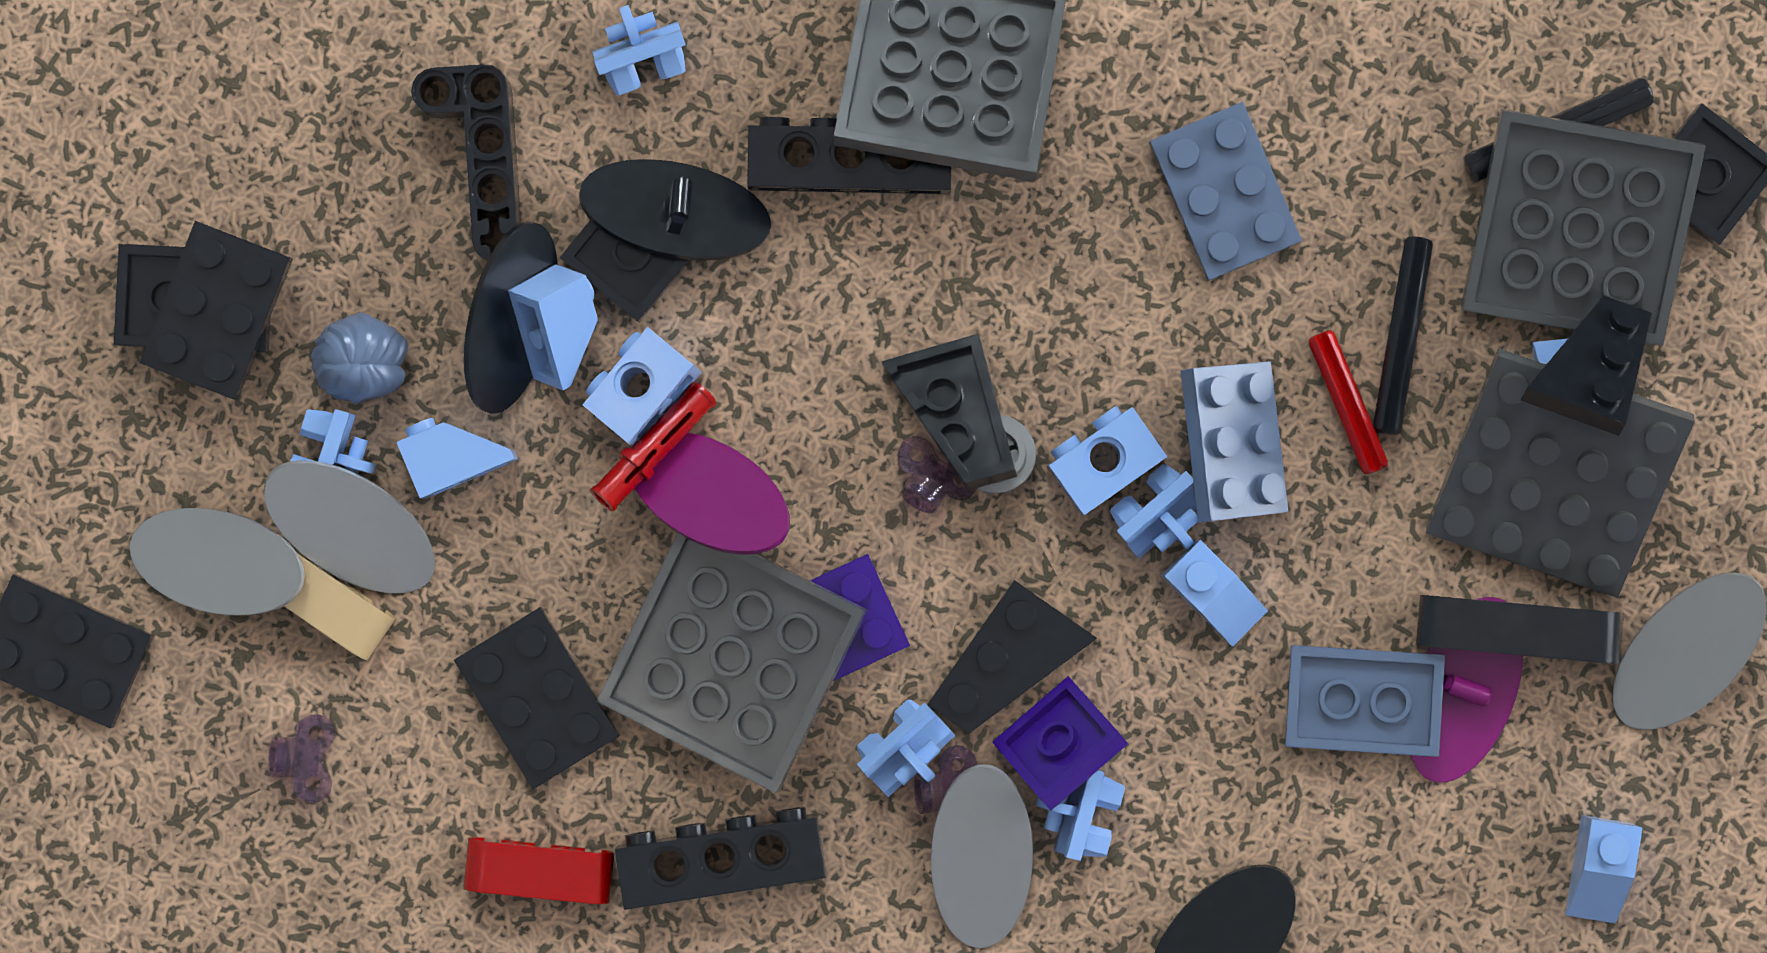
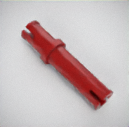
(638, 462)

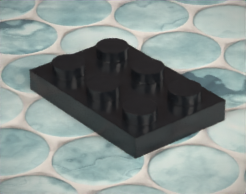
(141, 286)
(216, 310)
(68, 651)
(536, 697)

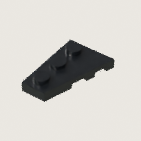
(1595, 368)
(958, 408)
(1006, 657)

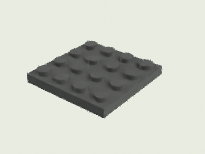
(952, 82)
(1579, 219)
(1555, 487)
(732, 658)

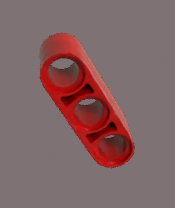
(538, 872)

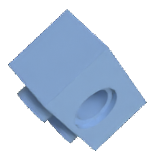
(669, 379)
(1136, 455)

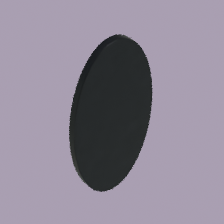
(674, 209)
(493, 347)
(1235, 914)

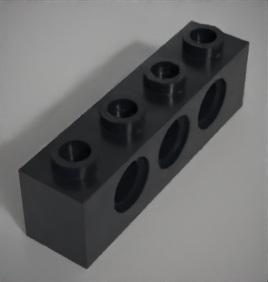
(772, 172)
(645, 886)

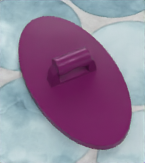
(717, 498)
(1475, 708)

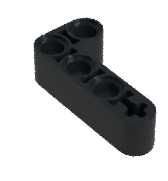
(477, 118)
(1520, 629)

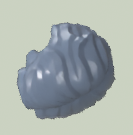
(359, 358)

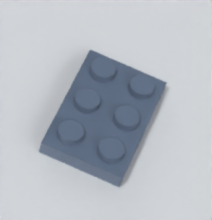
(1225, 191)
(1234, 441)
(1364, 700)

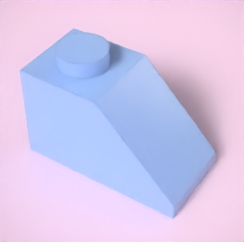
(555, 322)
(448, 456)
(1214, 592)
(1602, 868)

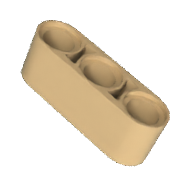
(340, 611)

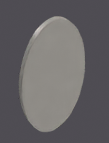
(349, 526)
(217, 561)
(1689, 651)
(981, 856)

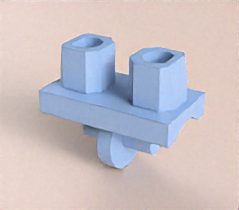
(619, 58)
(334, 432)
(1163, 518)
(906, 749)
(1074, 817)

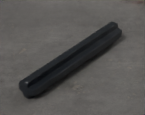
(1596, 111)
(1402, 335)

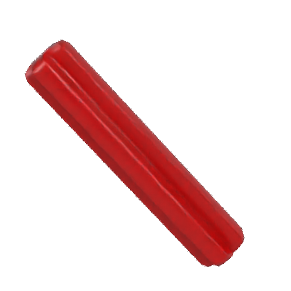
(1348, 402)

